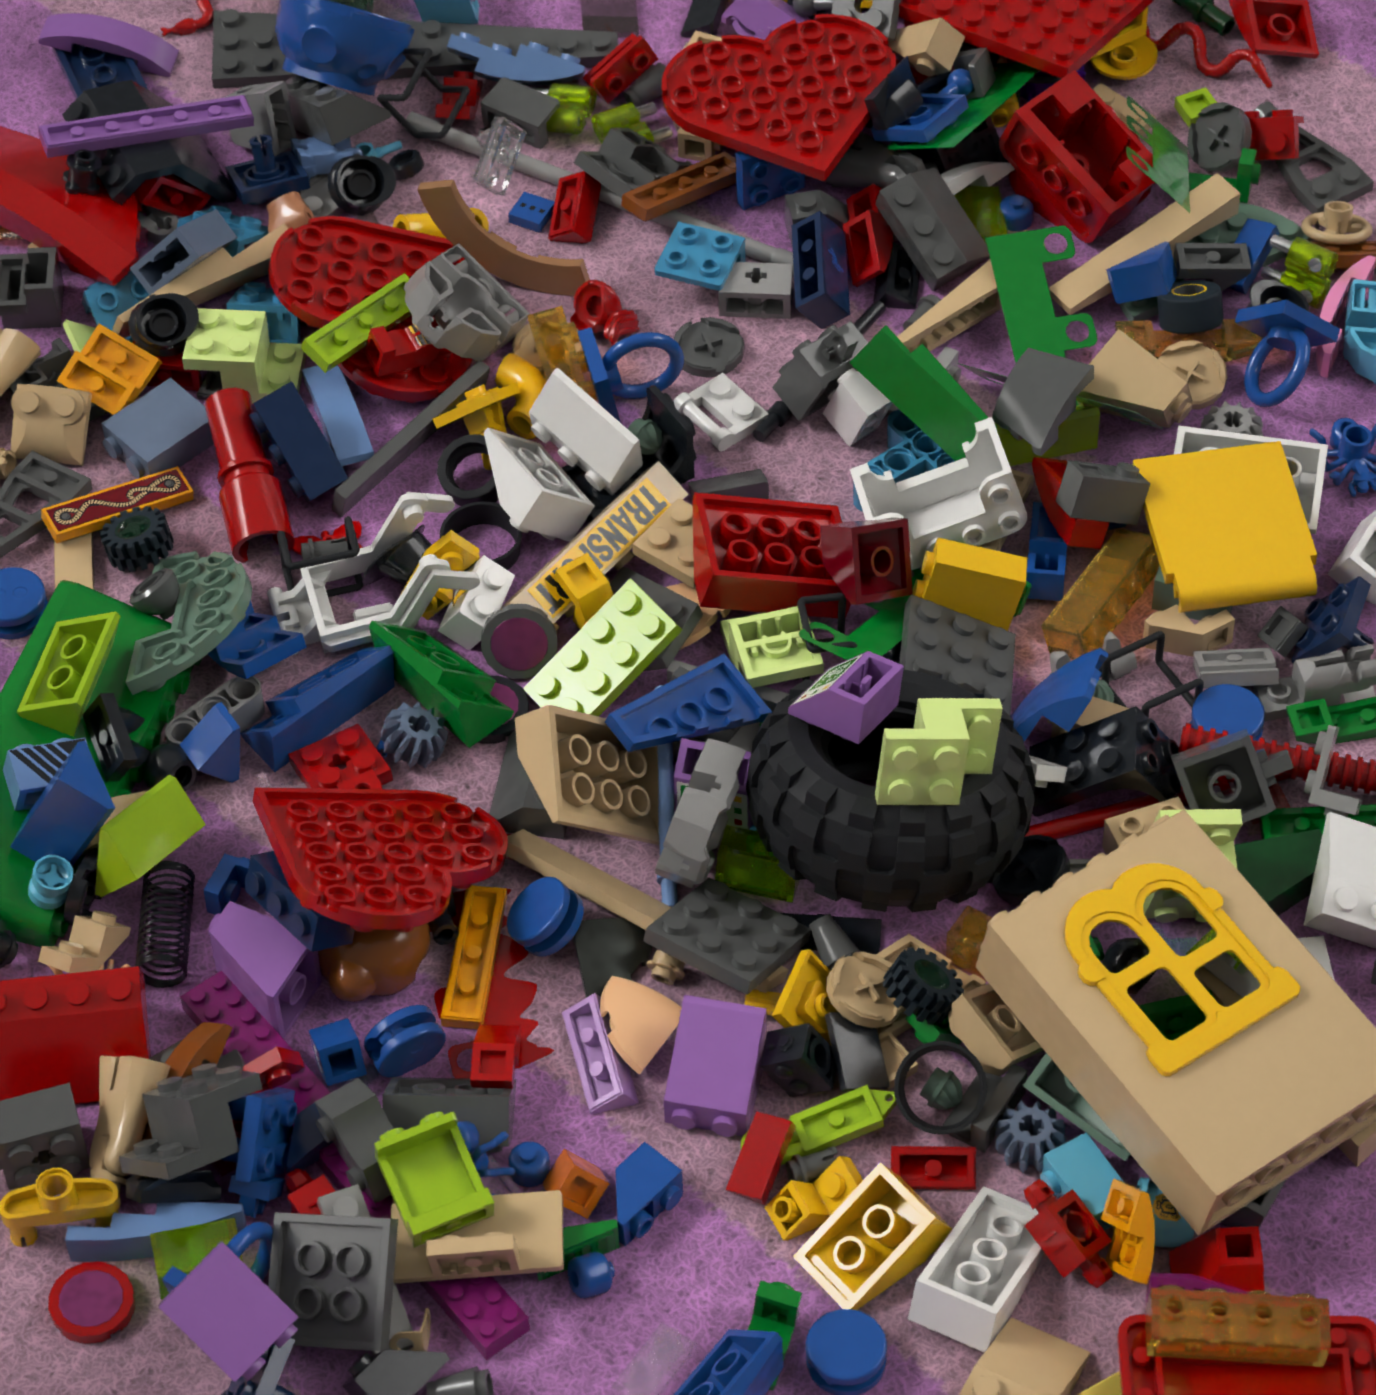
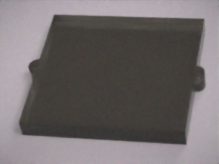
(610, 16)

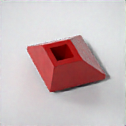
(1224, 1256)

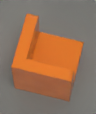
(579, 1182)

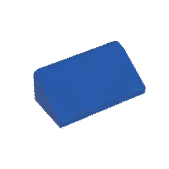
(1257, 237)

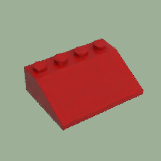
(761, 554)
(64, 1023)

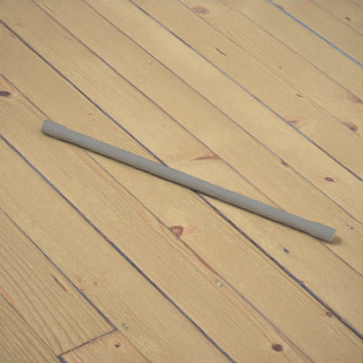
(552, 174)

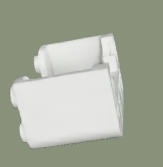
(960, 502)

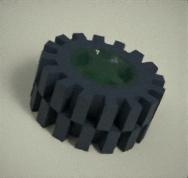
(137, 539)
(922, 985)

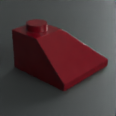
(868, 558)

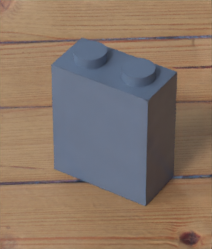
(183, 250)
(158, 430)

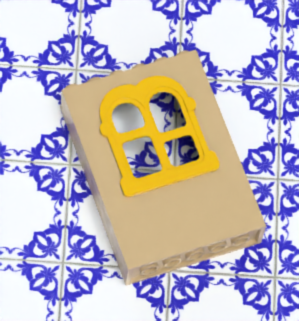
(1237, 1095)

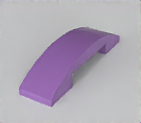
(111, 36)

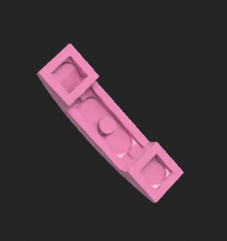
(1334, 306)

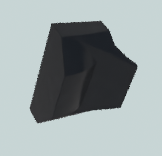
(894, 98)
(188, 1187)

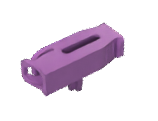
(759, 17)

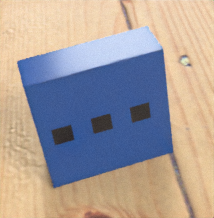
(531, 212)

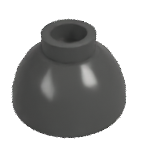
(157, 594)

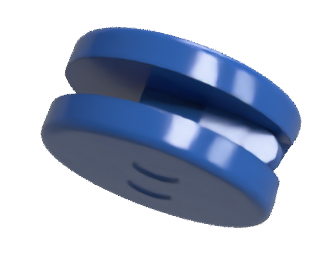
(21, 602)
(1228, 709)
(545, 916)
(404, 1040)
(846, 1352)

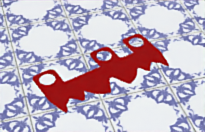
(506, 999)

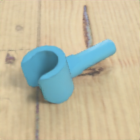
(368, 149)

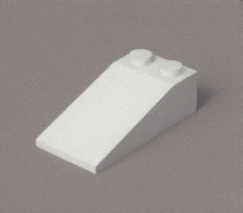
(978, 1271)

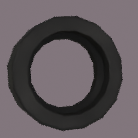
(447, 463)

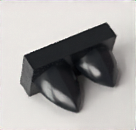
(109, 732)

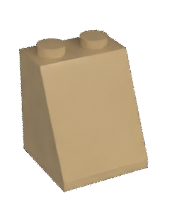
(1137, 382)

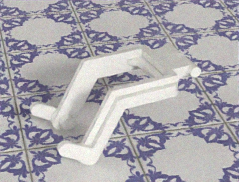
(307, 605)

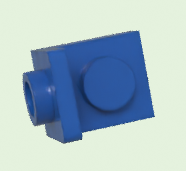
(225, 883)

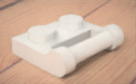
(728, 405)

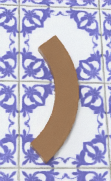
(493, 252)

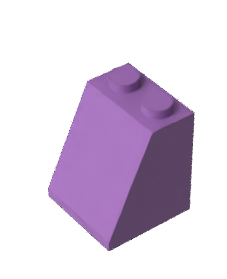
(265, 964)
(715, 1066)
(229, 1313)

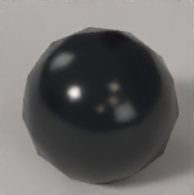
(168, 760)
(1122, 955)

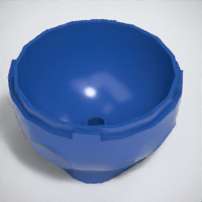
(340, 43)

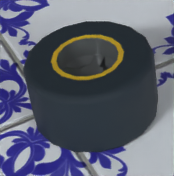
(1191, 307)

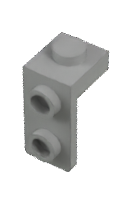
(1332, 801)

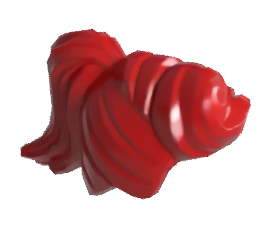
(601, 309)

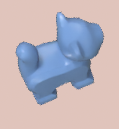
(318, 156)

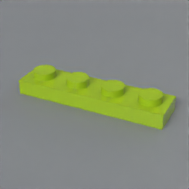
(351, 329)

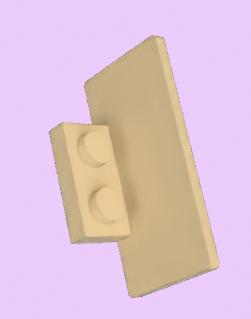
(517, 1240)

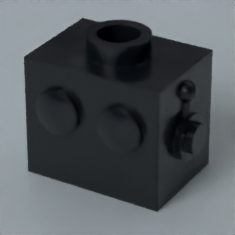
(799, 1060)

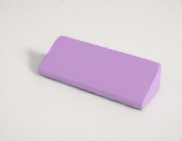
(601, 1069)

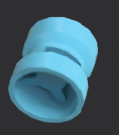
(50, 882)

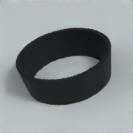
(484, 513)
(899, 1086)

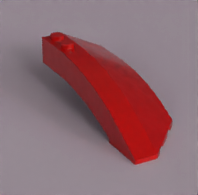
(88, 230)

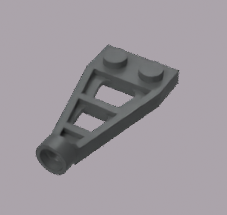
(1342, 183)
(44, 479)

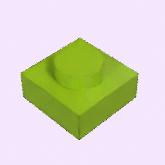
(1191, 104)

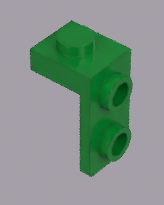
(1247, 174)
(776, 1311)

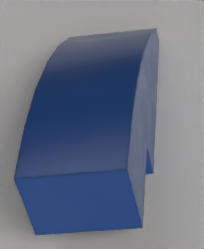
(1045, 557)

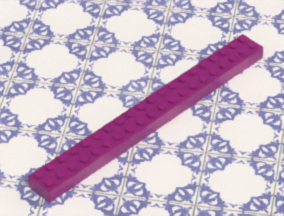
(474, 1304)

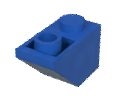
(643, 1190)

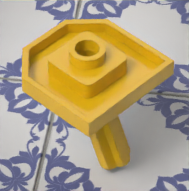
(480, 411)
(802, 998)

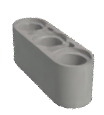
(240, 697)

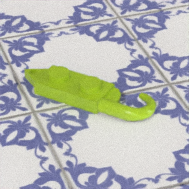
(838, 1121)

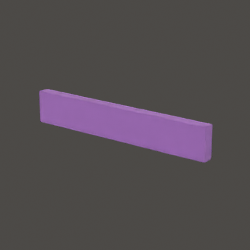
(146, 125)

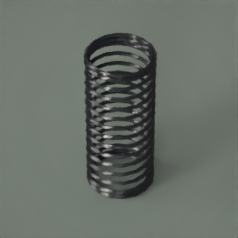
(147, 885)

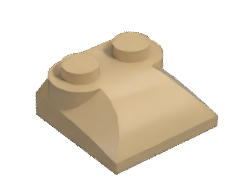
(50, 422)
(991, 1030)

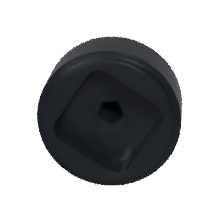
(407, 164)

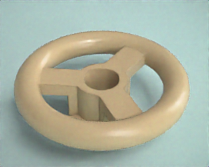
(1337, 220)

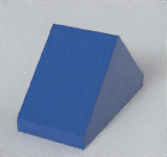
(1143, 275)
(215, 744)

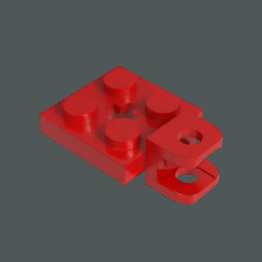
(352, 747)

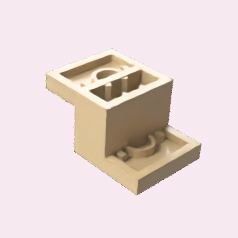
(670, 542)

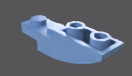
(529, 67)

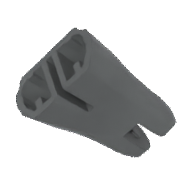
(872, 163)

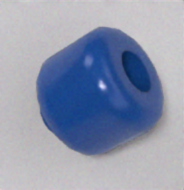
(1017, 212)
(530, 1164)
(590, 1275)

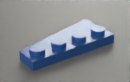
(690, 706)

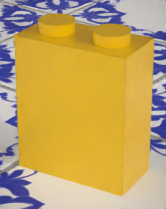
(973, 581)

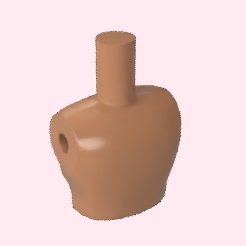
(288, 210)

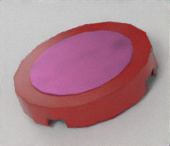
(91, 1302)

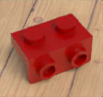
(620, 67)
(1276, 135)

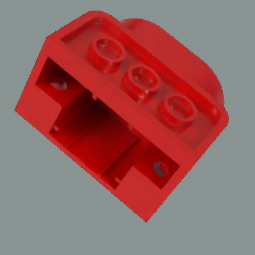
(1075, 160)

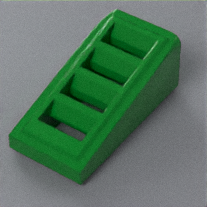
(584, 1239)

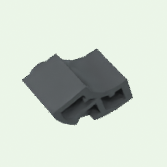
(354, 1123)

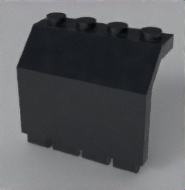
(130, 165)

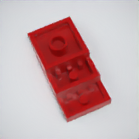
(1276, 27)

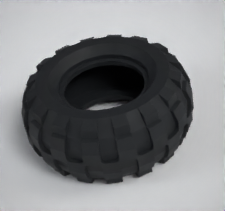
(907, 856)

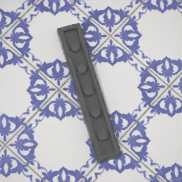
(405, 441)

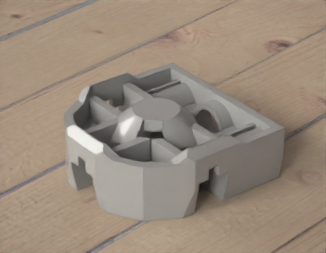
(465, 305)
(701, 815)

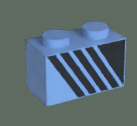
(32, 767)

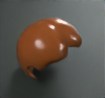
(374, 963)

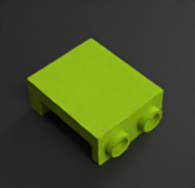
(432, 1178)

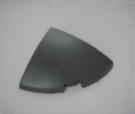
(609, 949)

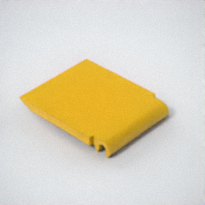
(1229, 526)

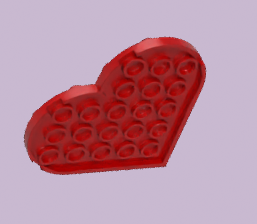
(784, 96)
(339, 263)
(378, 852)

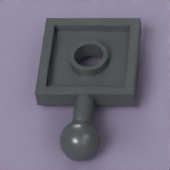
(881, 15)

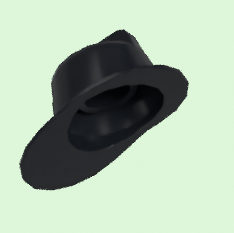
(399, 559)

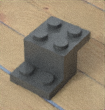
(190, 1121)

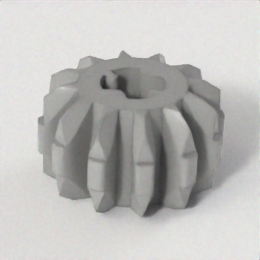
(1233, 419)

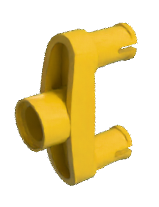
(37, 1206)

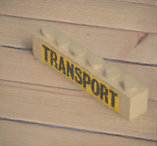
(605, 539)

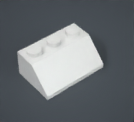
(585, 433)

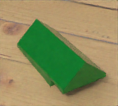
(921, 390)
(443, 681)

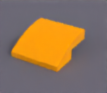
(110, 370)
(1134, 1231)

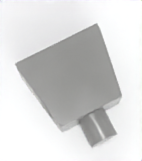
(271, 116)

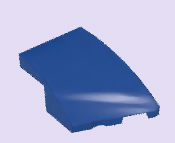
(256, 645)
(1061, 695)

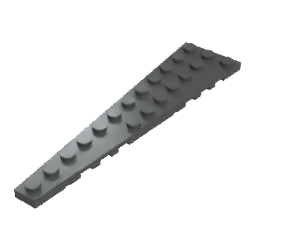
(250, 54)

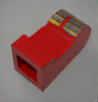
(398, 350)

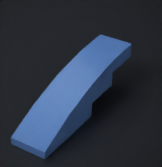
(338, 414)
(130, 1233)

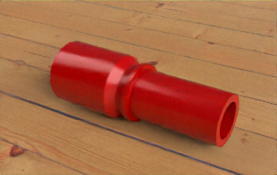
(250, 493)

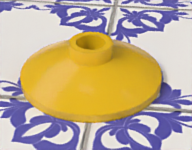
(1128, 60)

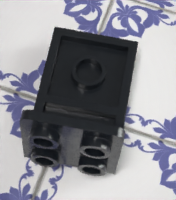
(675, 454)
(1108, 756)

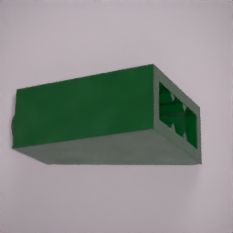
(1280, 867)

